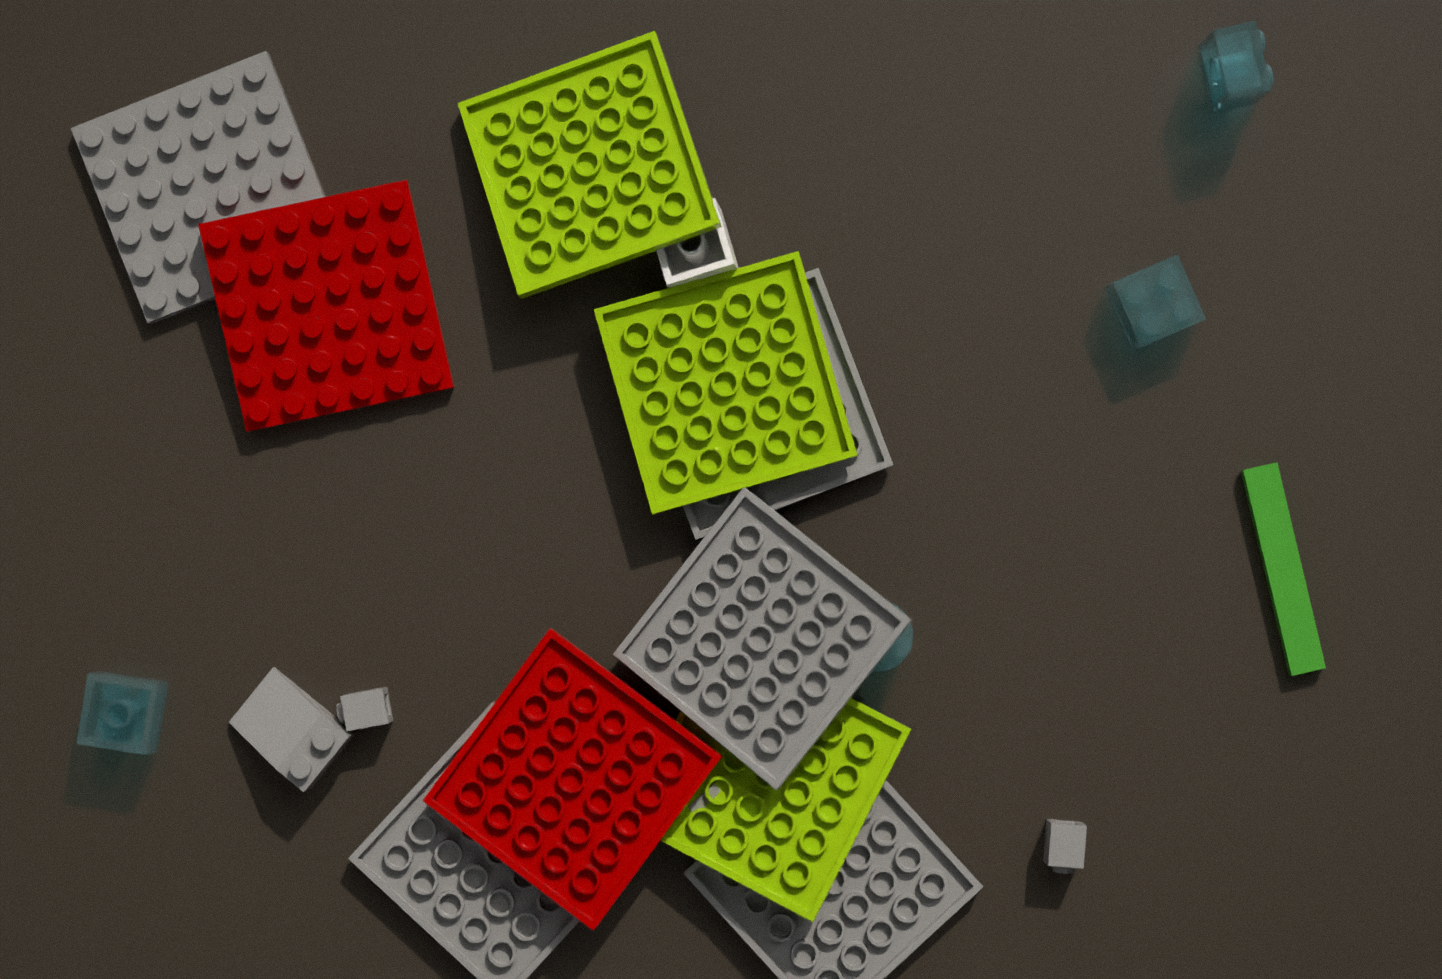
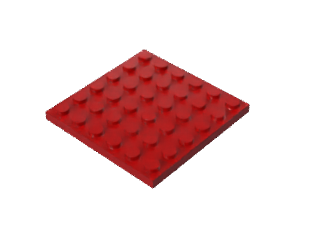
(326, 305)
(572, 778)

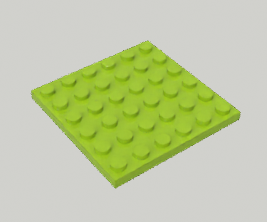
(588, 165)
(725, 382)
(796, 836)

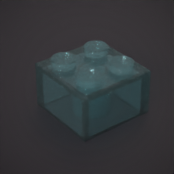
(1236, 66)
(1155, 302)
(122, 712)

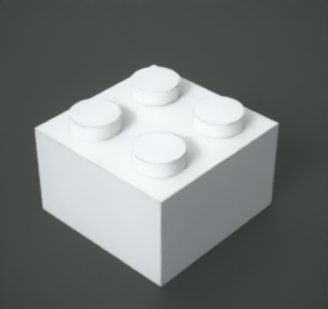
(698, 256)

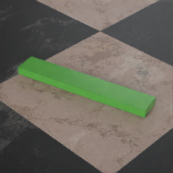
(1283, 569)

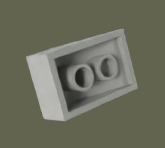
(291, 730)

